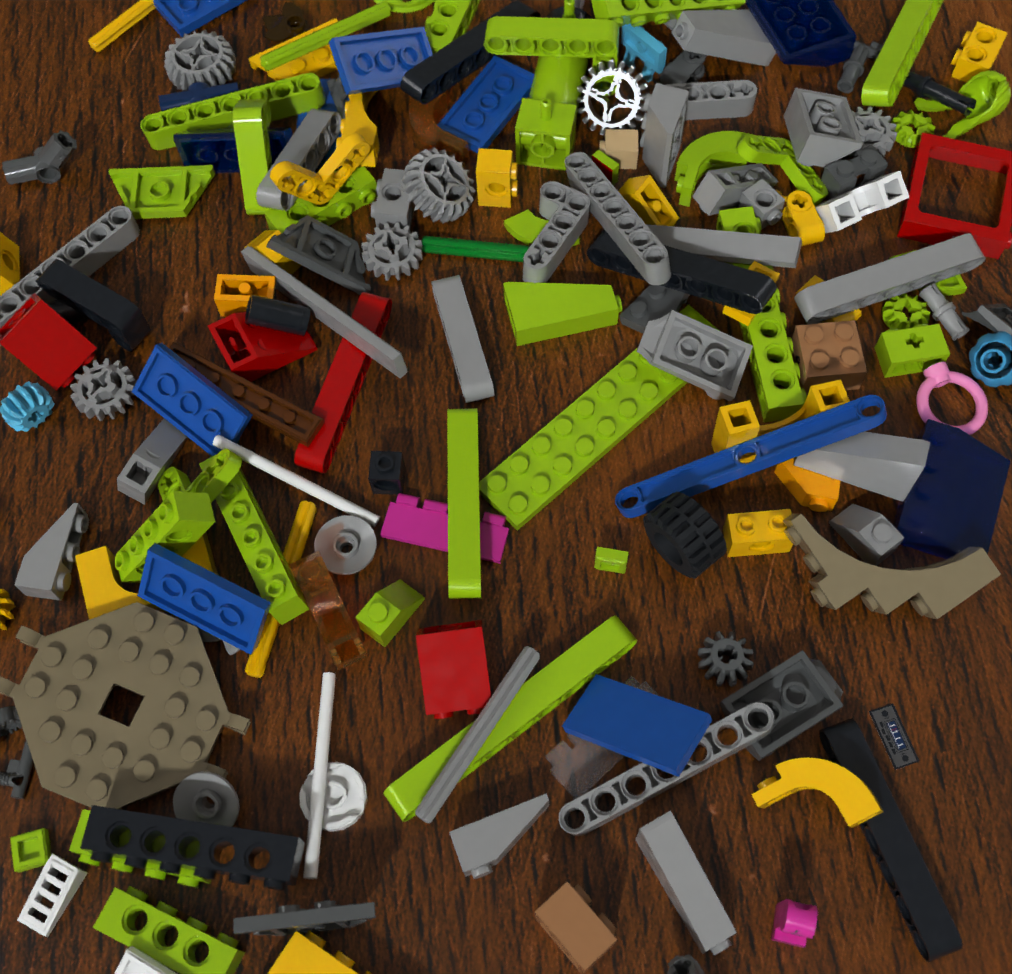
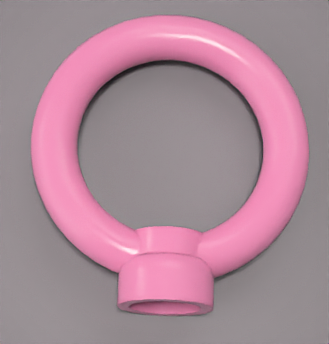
(940, 375)

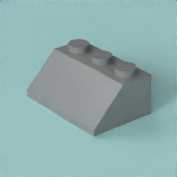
(820, 127)
(663, 130)

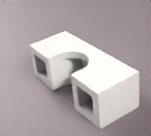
(862, 200)

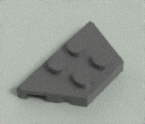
(323, 252)
(291, 918)

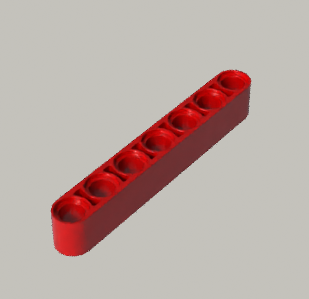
(343, 386)

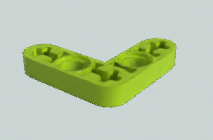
(780, 152)
(210, 480)

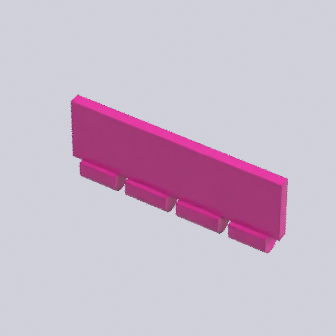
(429, 526)

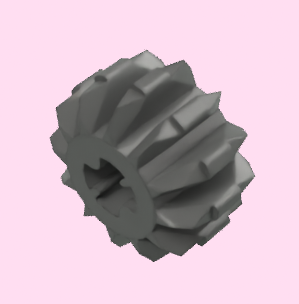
(738, 658)

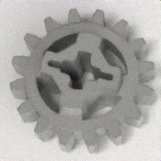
(874, 130)
(406, 250)
(103, 389)

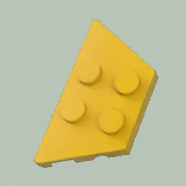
(318, 61)

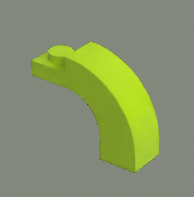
(705, 154)

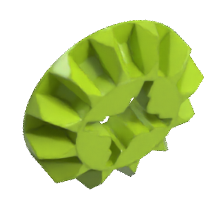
(905, 134)
(895, 318)

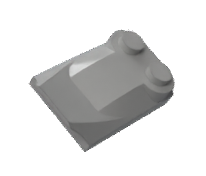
(696, 354)

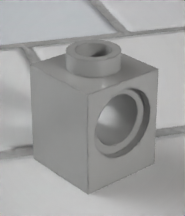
(765, 202)

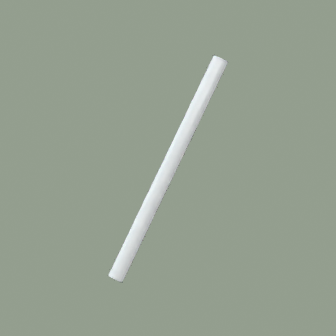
(297, 481)
(319, 776)

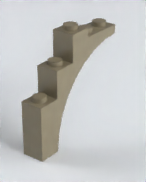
(933, 587)

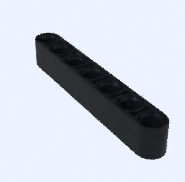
(456, 59)
(694, 275)
(895, 847)

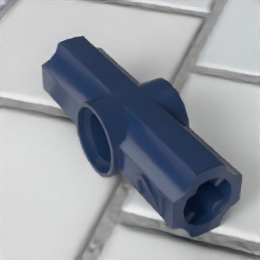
(196, 92)

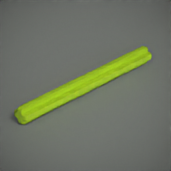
(323, 36)

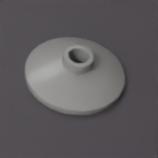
(342, 532)
(192, 804)

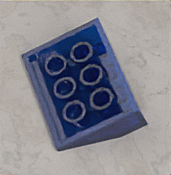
(805, 30)
(955, 494)

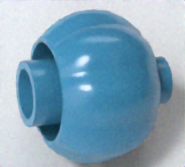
(985, 359)

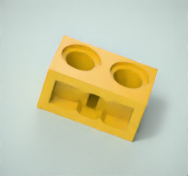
(979, 51)

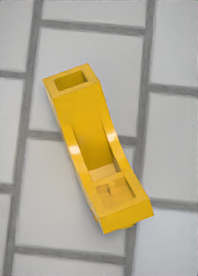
(846, 789)

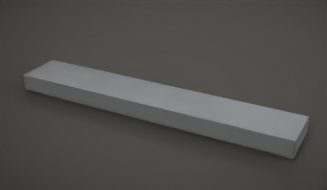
(732, 246)

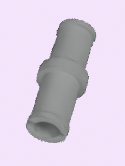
(944, 311)

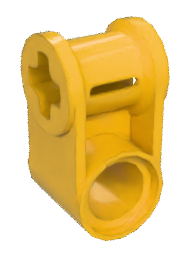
(802, 218)

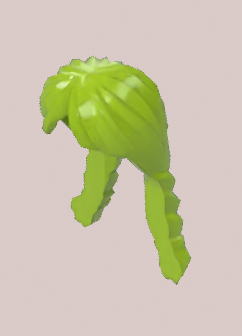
(991, 96)

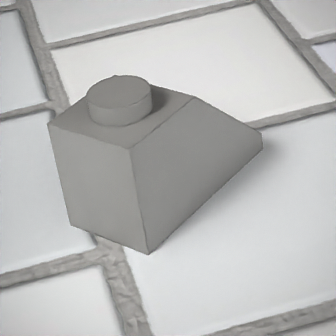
(867, 533)

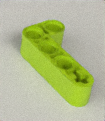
(251, 126)

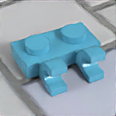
(644, 46)

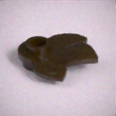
(287, 25)

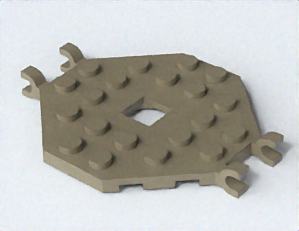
(99, 758)

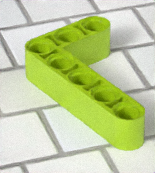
(556, 38)

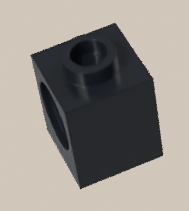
(386, 472)

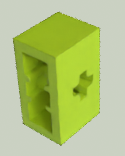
(911, 349)

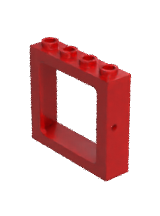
(936, 229)

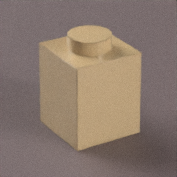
(621, 147)

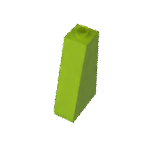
(558, 309)

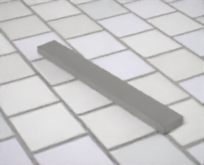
(327, 313)

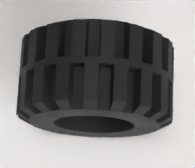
(685, 534)

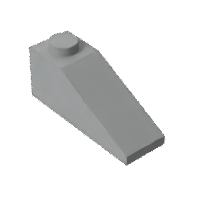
(723, 187)
(491, 838)

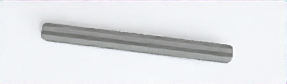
(477, 735)

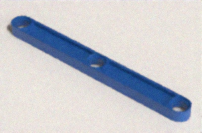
(769, 450)

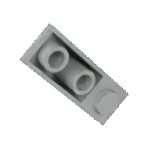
(150, 461)
(49, 562)

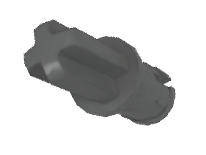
(853, 69)

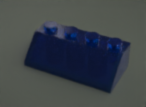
(220, 148)

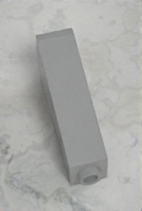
(724, 35)
(871, 462)
(685, 883)

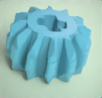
(26, 406)

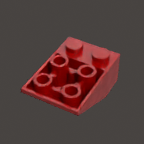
(257, 350)

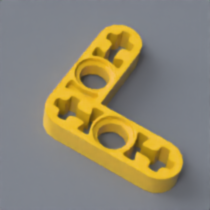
(347, 155)

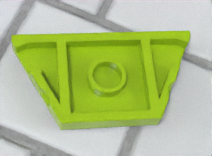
(161, 190)

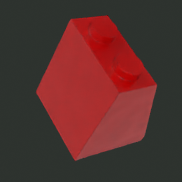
(46, 342)
(453, 668)

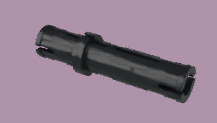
(929, 88)

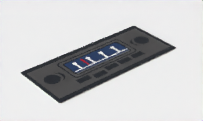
(894, 736)

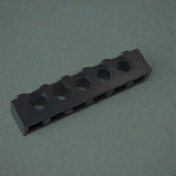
(108, 824)

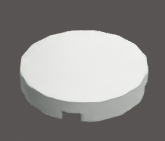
(344, 797)

